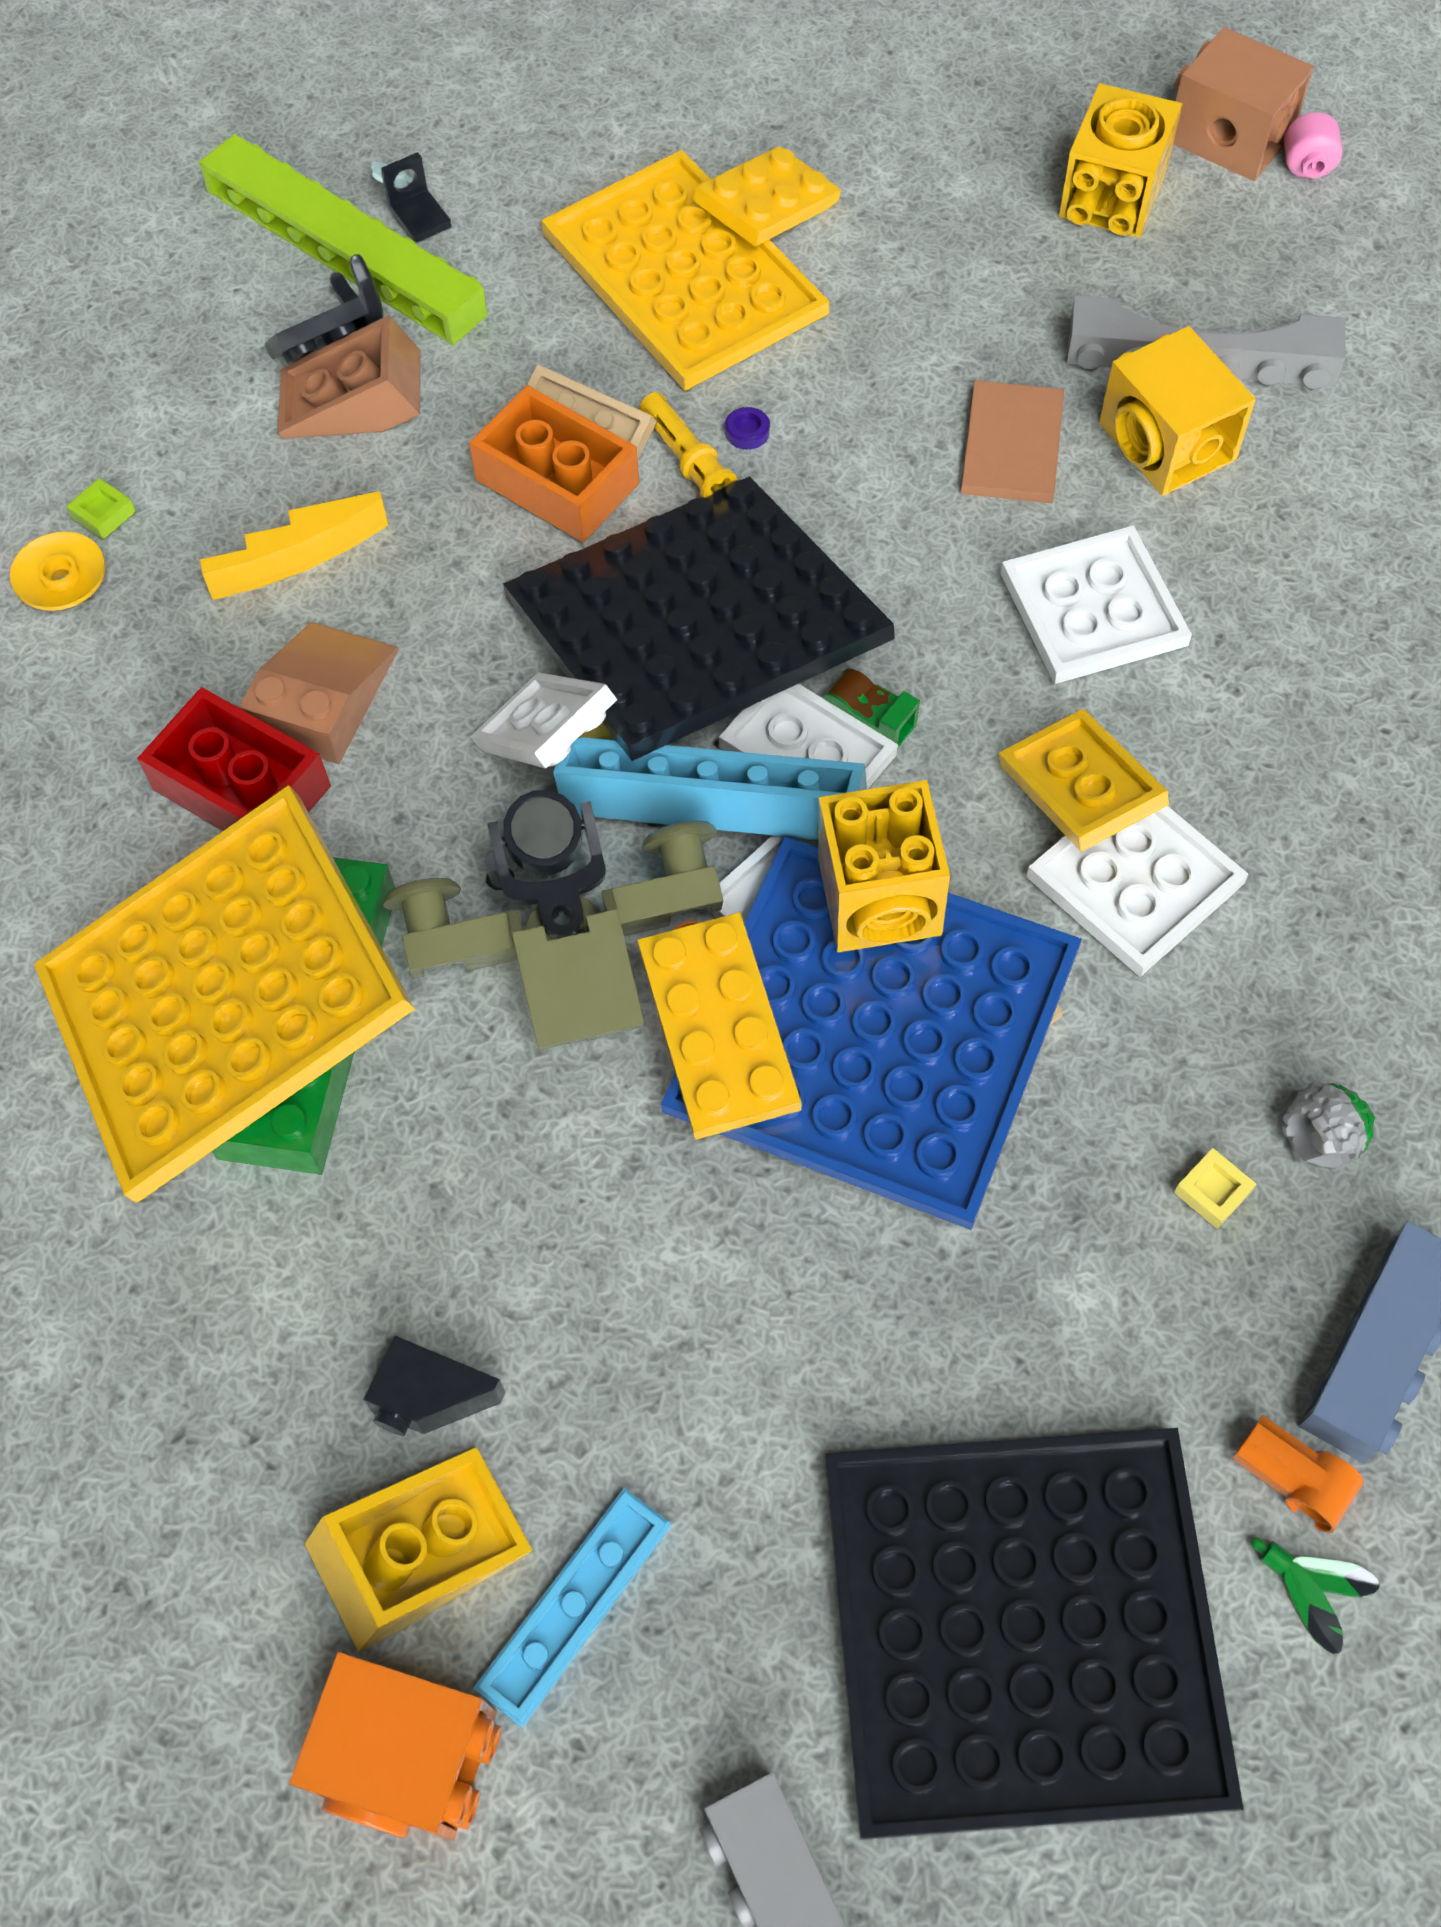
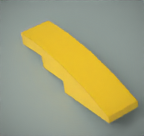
(312, 538)

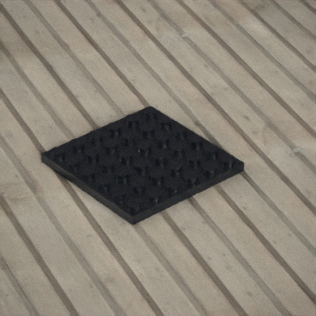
(697, 614)
(1026, 1635)

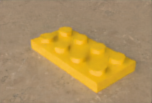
(719, 1026)

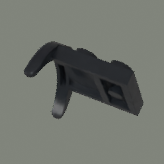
(335, 323)

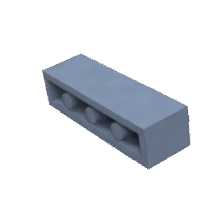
(1382, 1350)

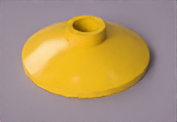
(54, 556)

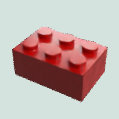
(228, 762)

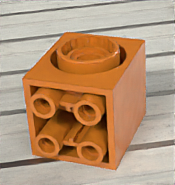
(396, 1750)

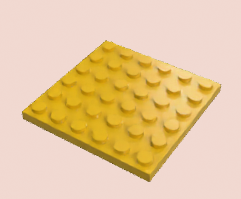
(218, 992)

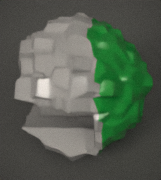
(1328, 1125)

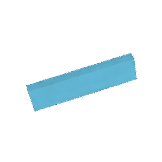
(572, 1608)

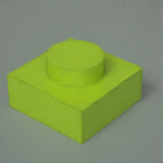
(101, 508)

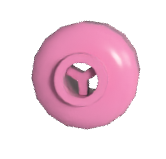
(1313, 143)

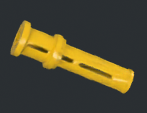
(697, 459)

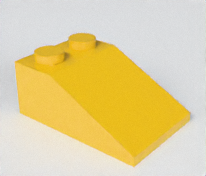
(415, 1546)

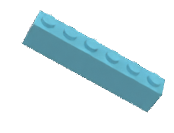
(709, 785)

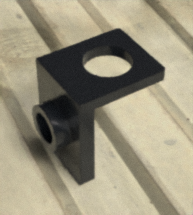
(414, 204)

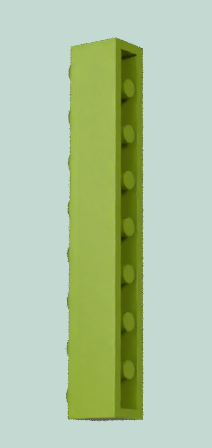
(335, 230)

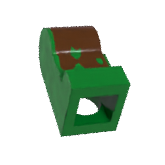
(874, 705)

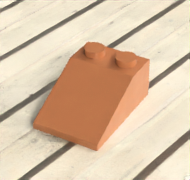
(352, 385)
(320, 687)

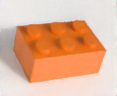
(555, 463)

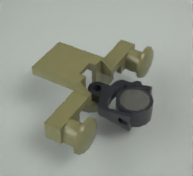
(574, 972)

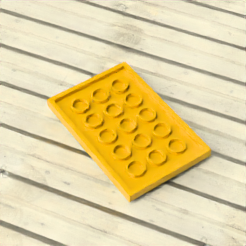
(680, 274)

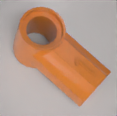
(1310, 1480)

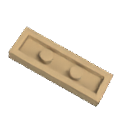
(601, 409)

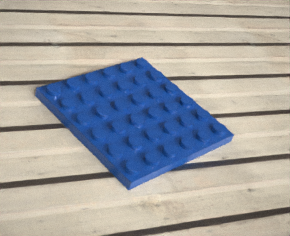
(902, 1047)

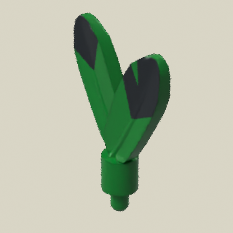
(1307, 1580)

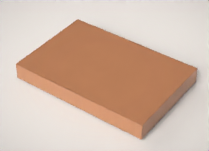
(1013, 442)

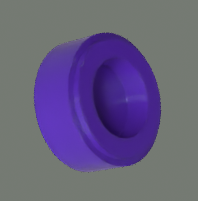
(747, 428)

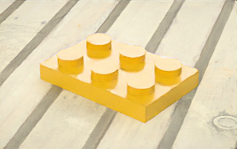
(767, 195)
(1083, 779)

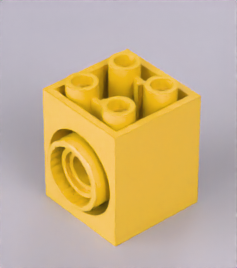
(1119, 160)
(1175, 410)
(882, 865)

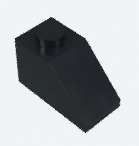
(427, 1390)

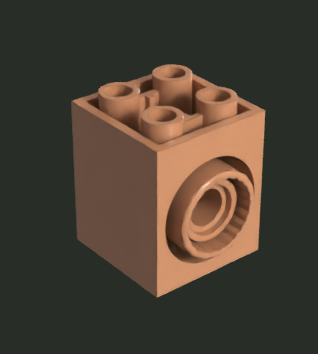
(1239, 102)

